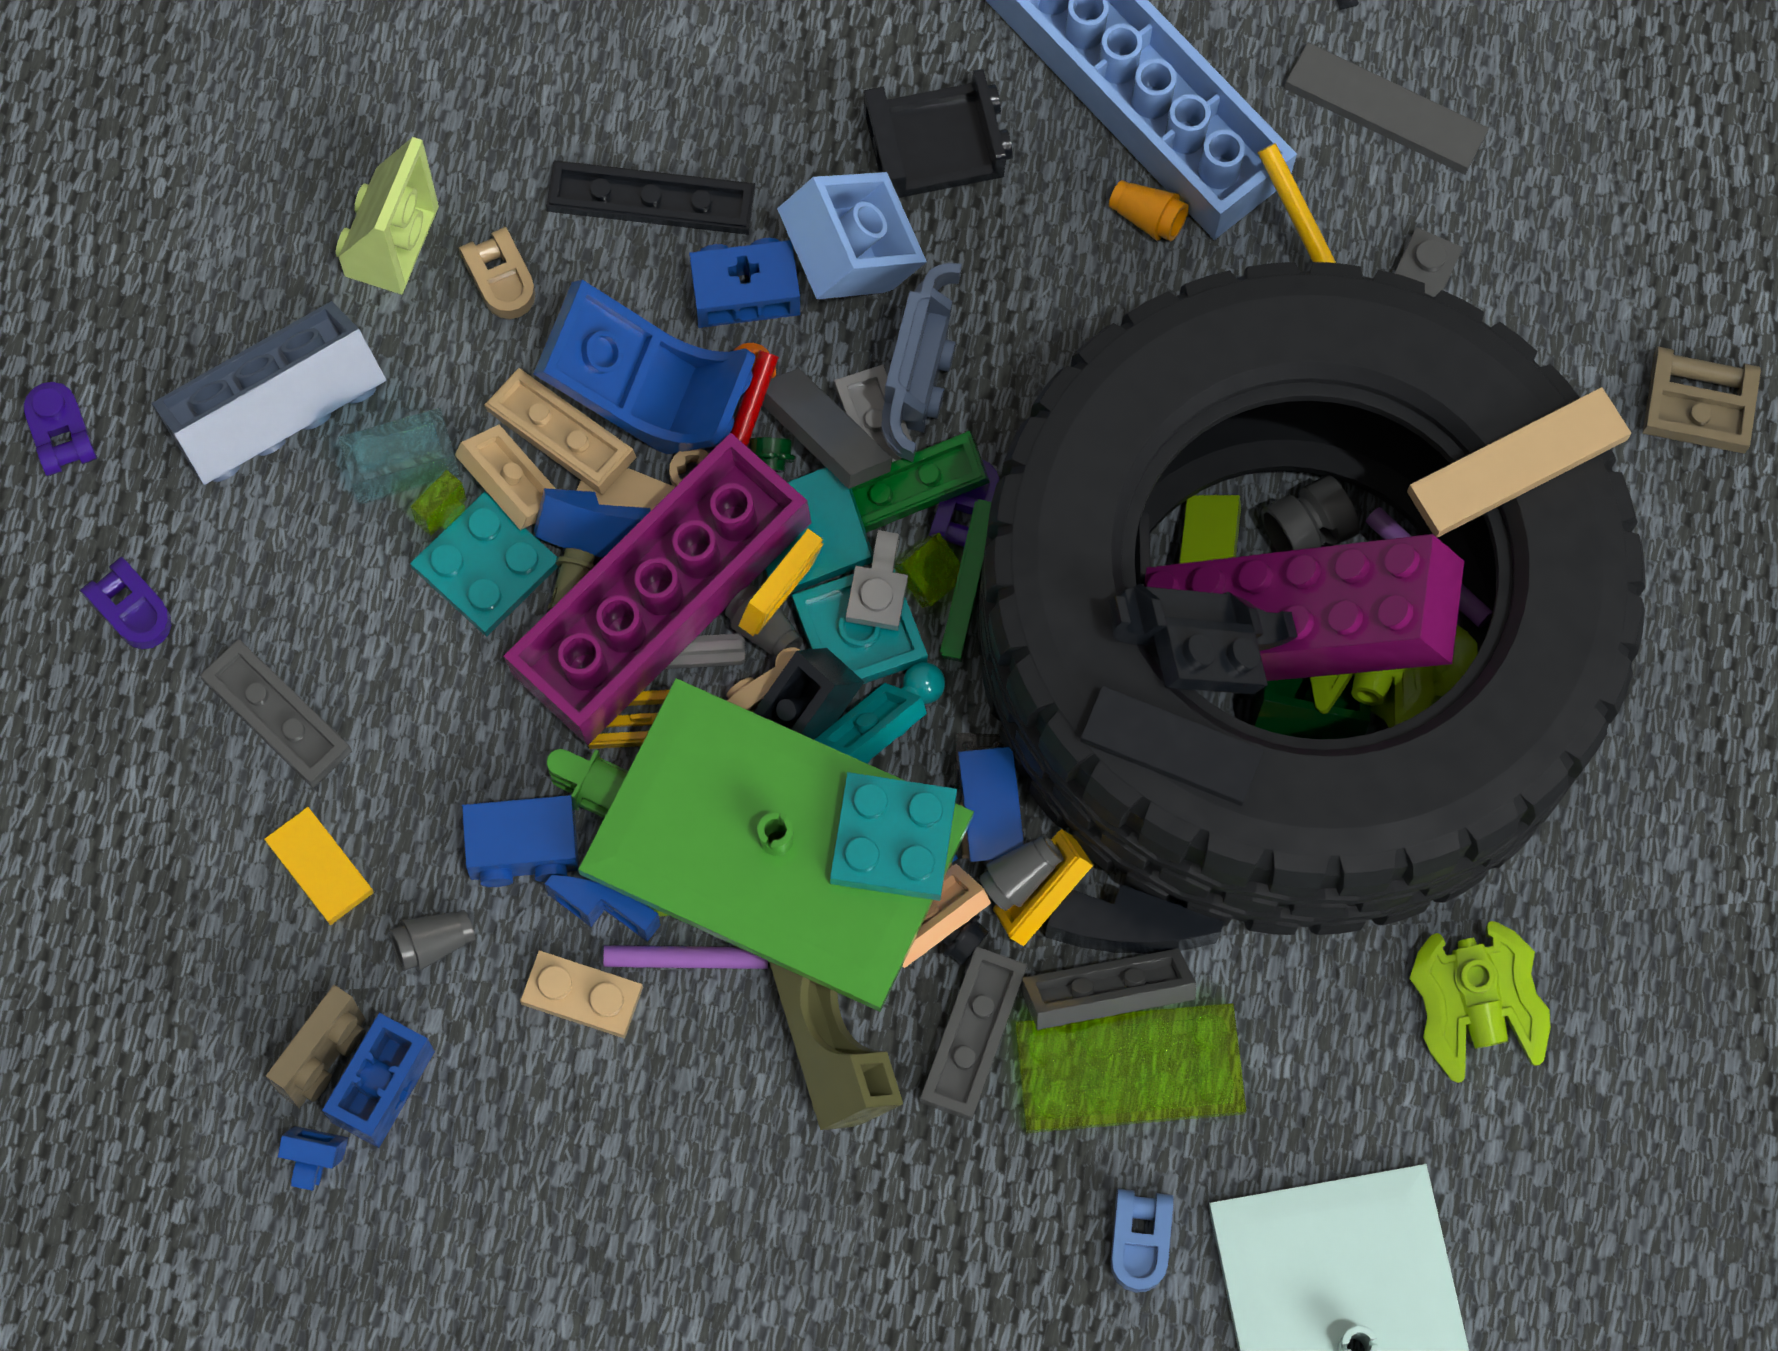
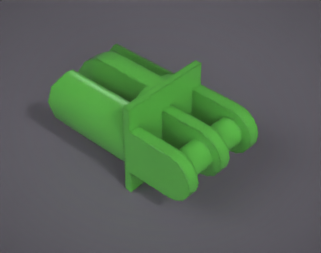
(590, 782)

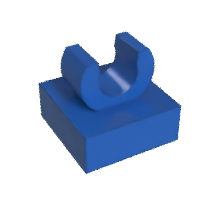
(312, 1153)

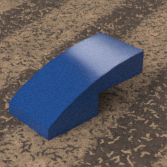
(580, 523)
(992, 793)
(590, 899)

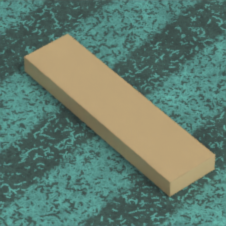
(1518, 462)

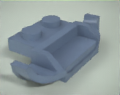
(917, 360)

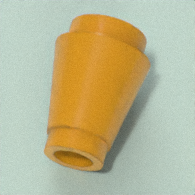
(1150, 209)

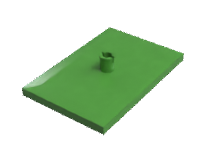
(697, 847)

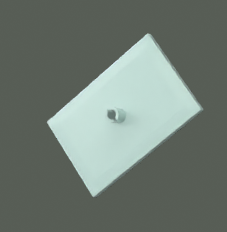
(1339, 1266)

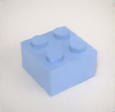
(851, 235)

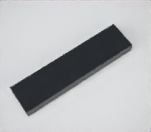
(651, 197)

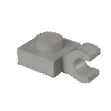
(876, 591)

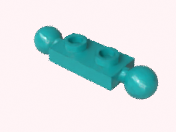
(885, 713)

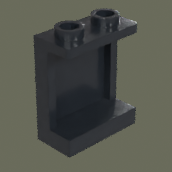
(938, 136)

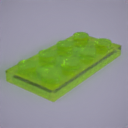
(1131, 1069)

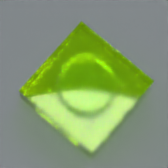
(439, 504)
(930, 569)

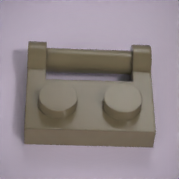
(1699, 413)

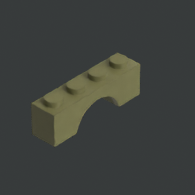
(842, 1076)

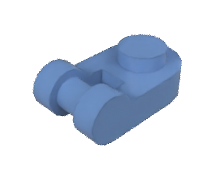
(1138, 1258)

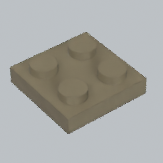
(328, 1032)

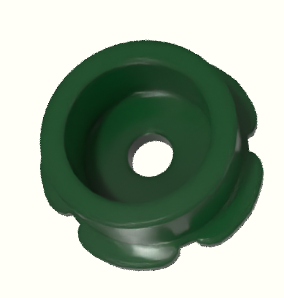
(773, 451)

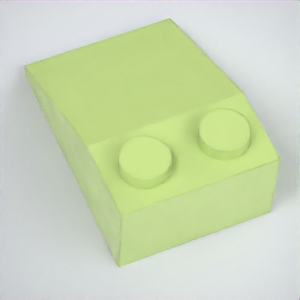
(390, 220)

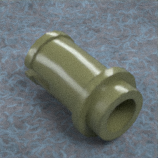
(573, 567)

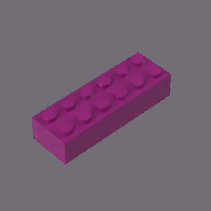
(658, 588)
(1350, 603)

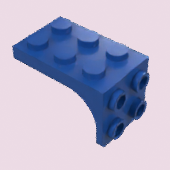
(642, 376)

